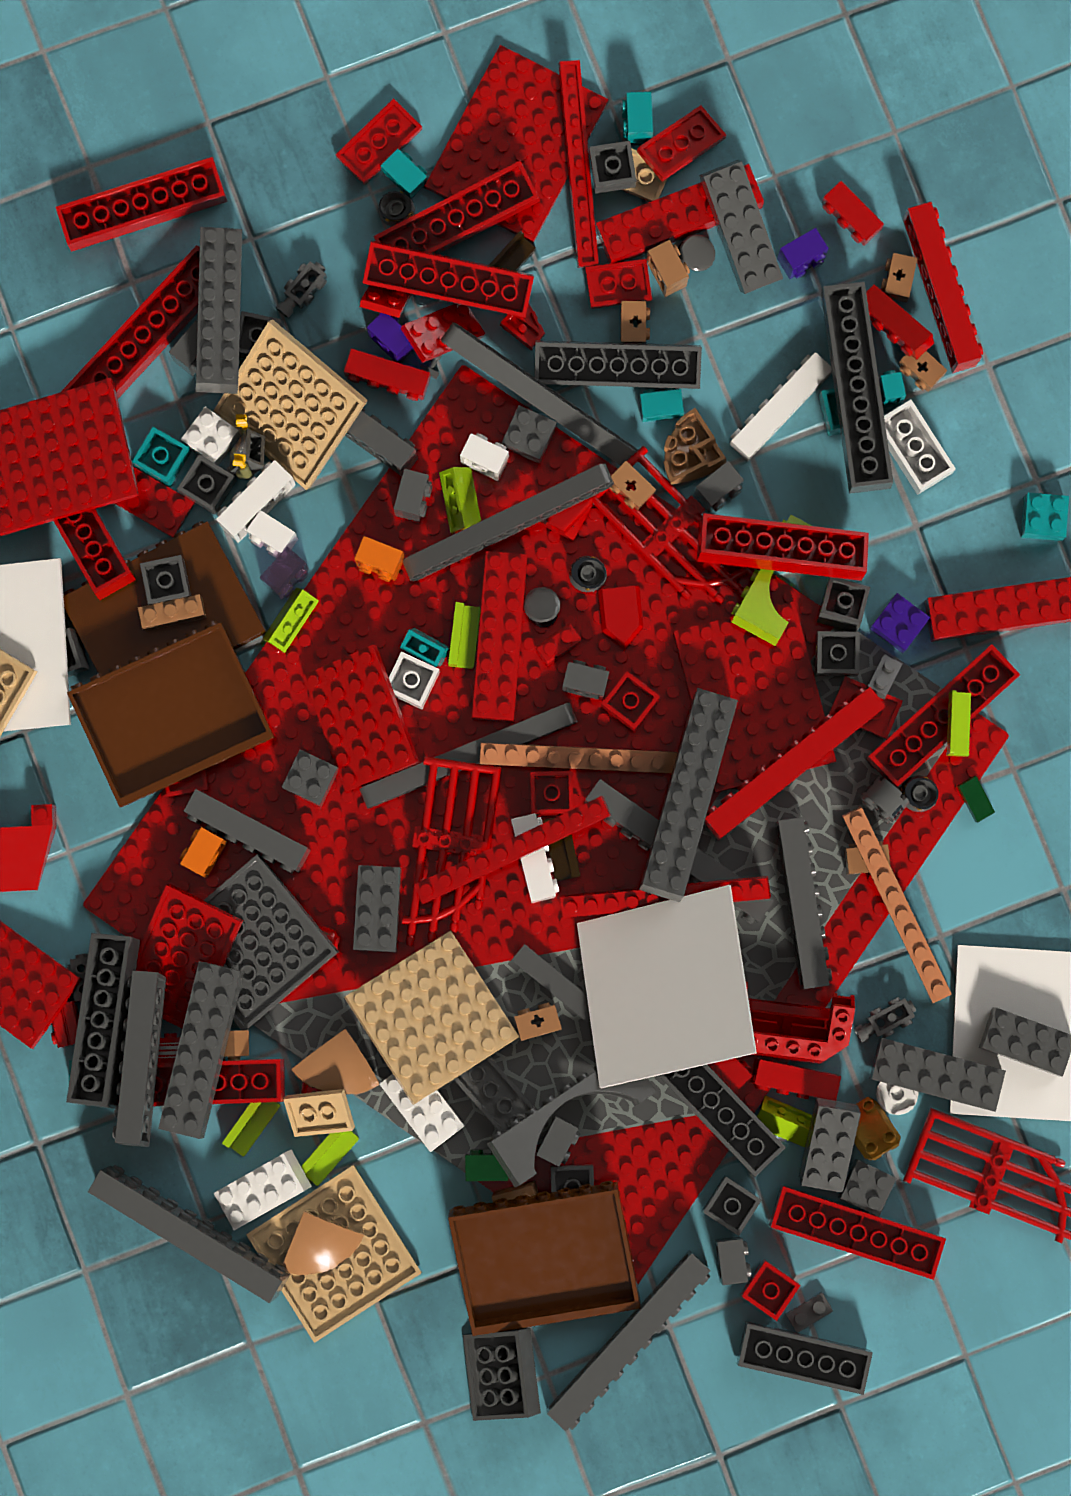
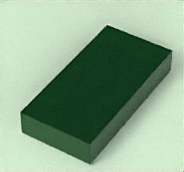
(975, 799)

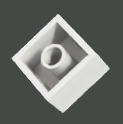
(210, 436)
(484, 456)
(271, 534)
(413, 680)

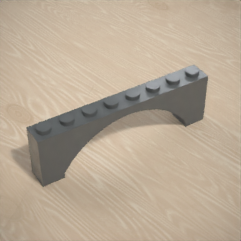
(517, 1145)

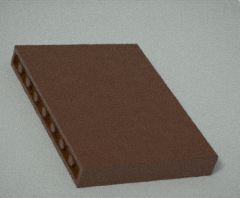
(113, 626)
(170, 714)
(544, 1258)

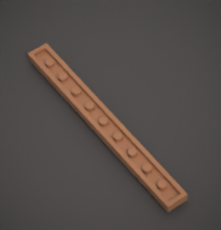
(577, 757)
(896, 904)

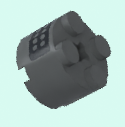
(884, 799)

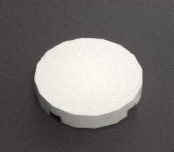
(895, 1099)

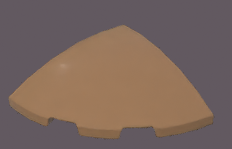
(691, 450)
(337, 1066)
(319, 1245)

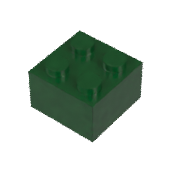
(483, 1167)

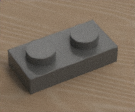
(884, 676)
(809, 1312)

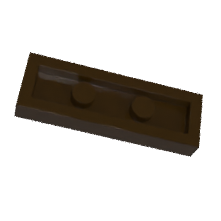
(514, 253)
(564, 858)

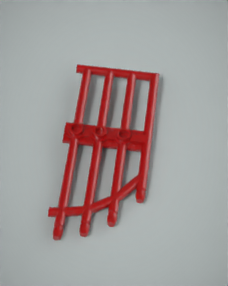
(663, 536)
(451, 841)
(992, 1174)

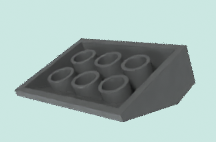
(502, 1375)

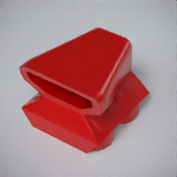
(570, 520)

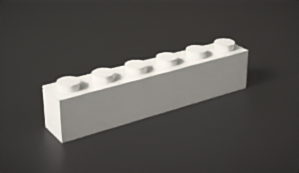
(781, 406)

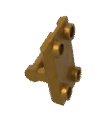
(874, 1131)

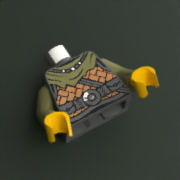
(248, 452)

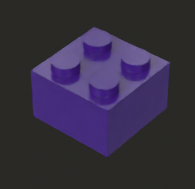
(802, 254)
(389, 337)
(899, 623)

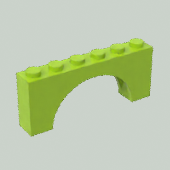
(756, 611)

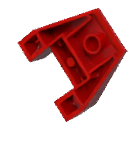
(26, 850)

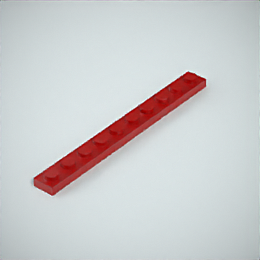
(578, 163)
(512, 850)
(623, 900)

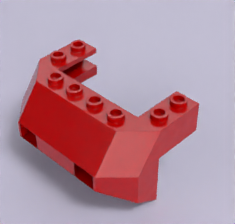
(801, 1030)

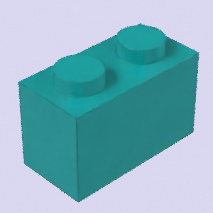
(404, 173)
(892, 388)
(661, 404)
(425, 647)

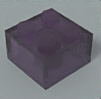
(285, 573)

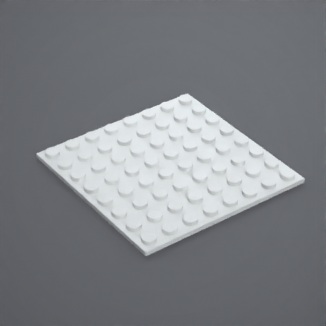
(36, 635)
(1025, 984)
(666, 987)

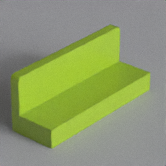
(460, 498)
(290, 619)
(464, 636)
(958, 724)
(785, 1120)
(250, 1126)
(328, 1155)

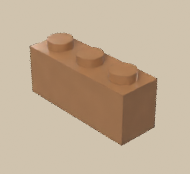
(172, 612)

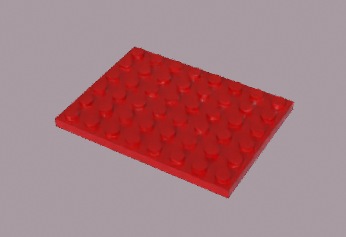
(511, 120)
(63, 457)
(769, 681)

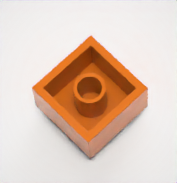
(379, 559)
(202, 852)

